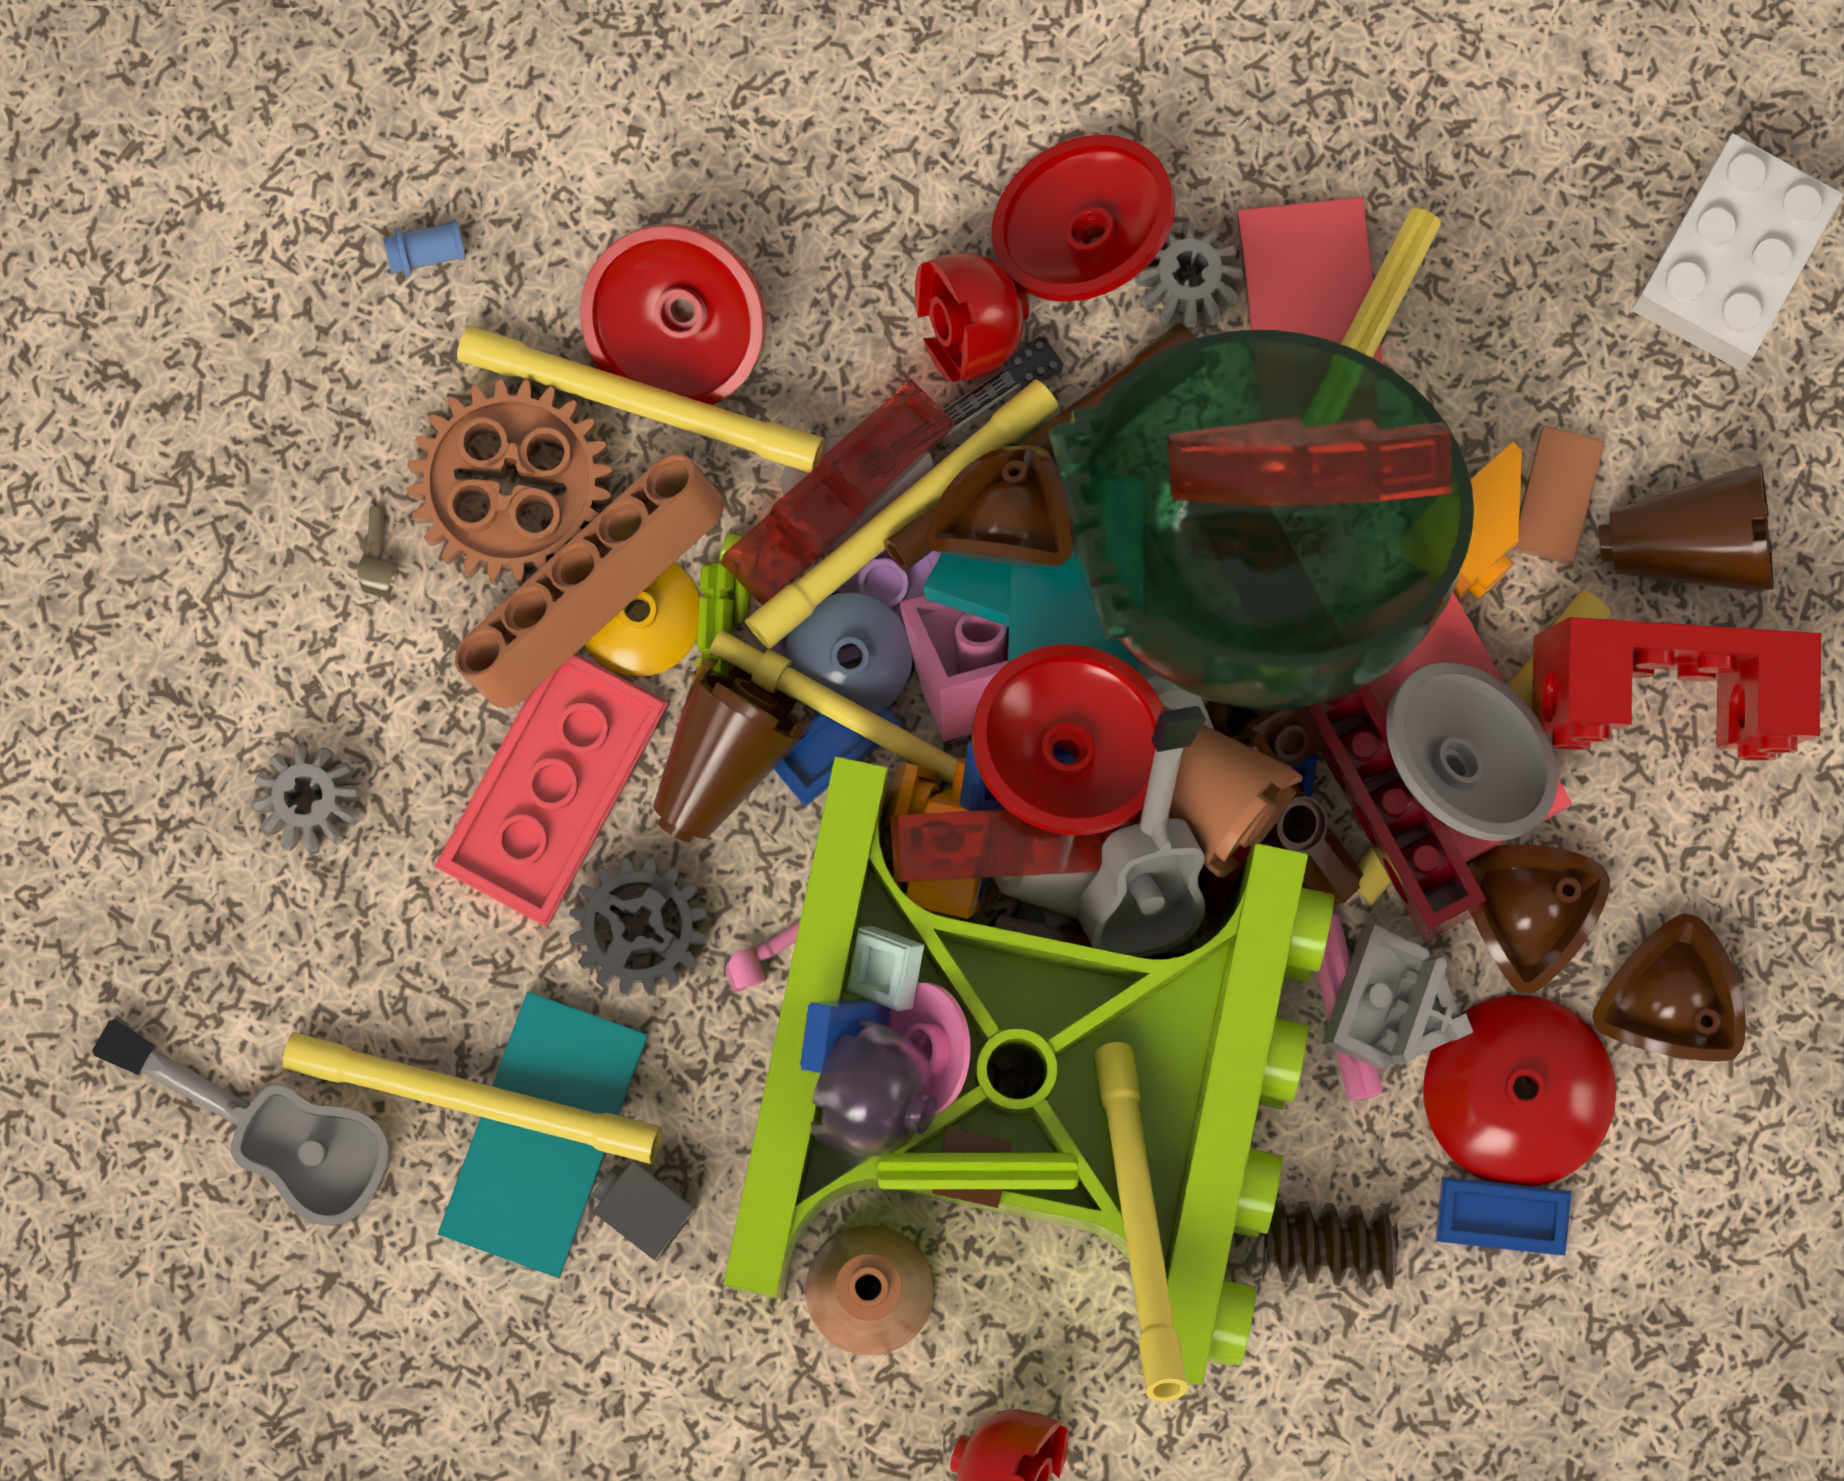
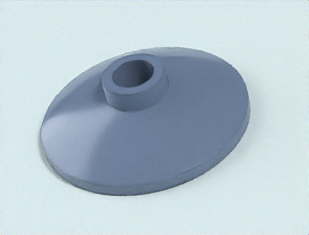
(869, 626)

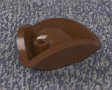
(1005, 510)
(1537, 908)
(1676, 996)

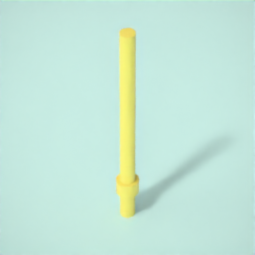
(775, 673)

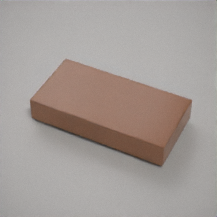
(1558, 494)

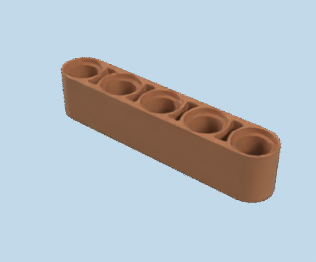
(589, 581)

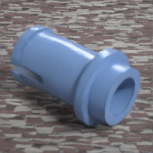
(423, 247)

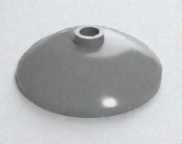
(1471, 751)

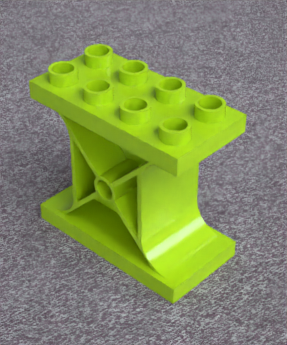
(1198, 1038)

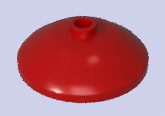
(1070, 197)
(635, 321)
(1076, 703)
(1487, 1125)

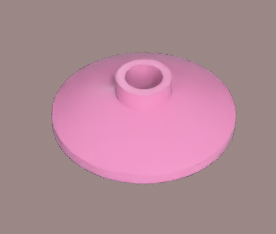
(942, 1034)

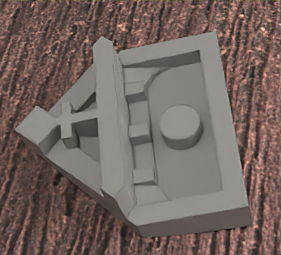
(1393, 1002)

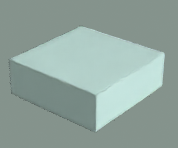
(885, 968)

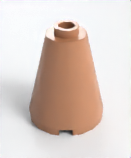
(1229, 796)
(876, 1324)

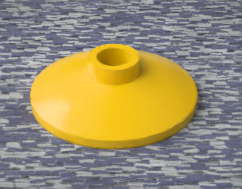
(658, 640)

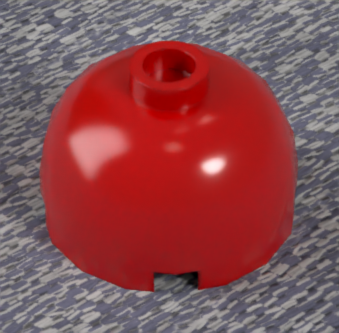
(972, 313)
(1012, 1448)

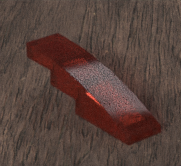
(1309, 466)
(837, 492)
(988, 847)

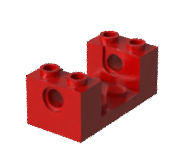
(1763, 680)

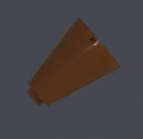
(1696, 534)
(723, 749)

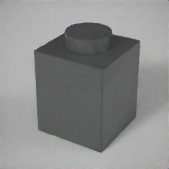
(641, 1209)

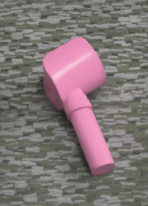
(745, 966)

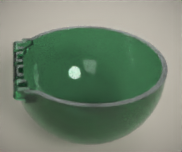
(1256, 597)

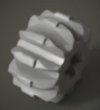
(1213, 282)
(324, 811)

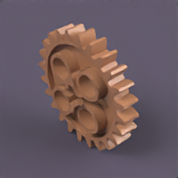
(521, 426)

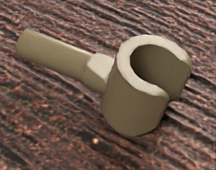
(373, 571)

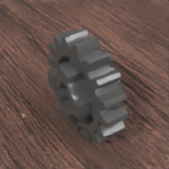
(654, 901)

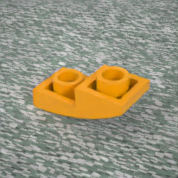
(911, 790)

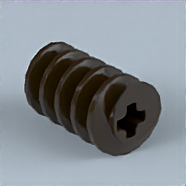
(1331, 1243)

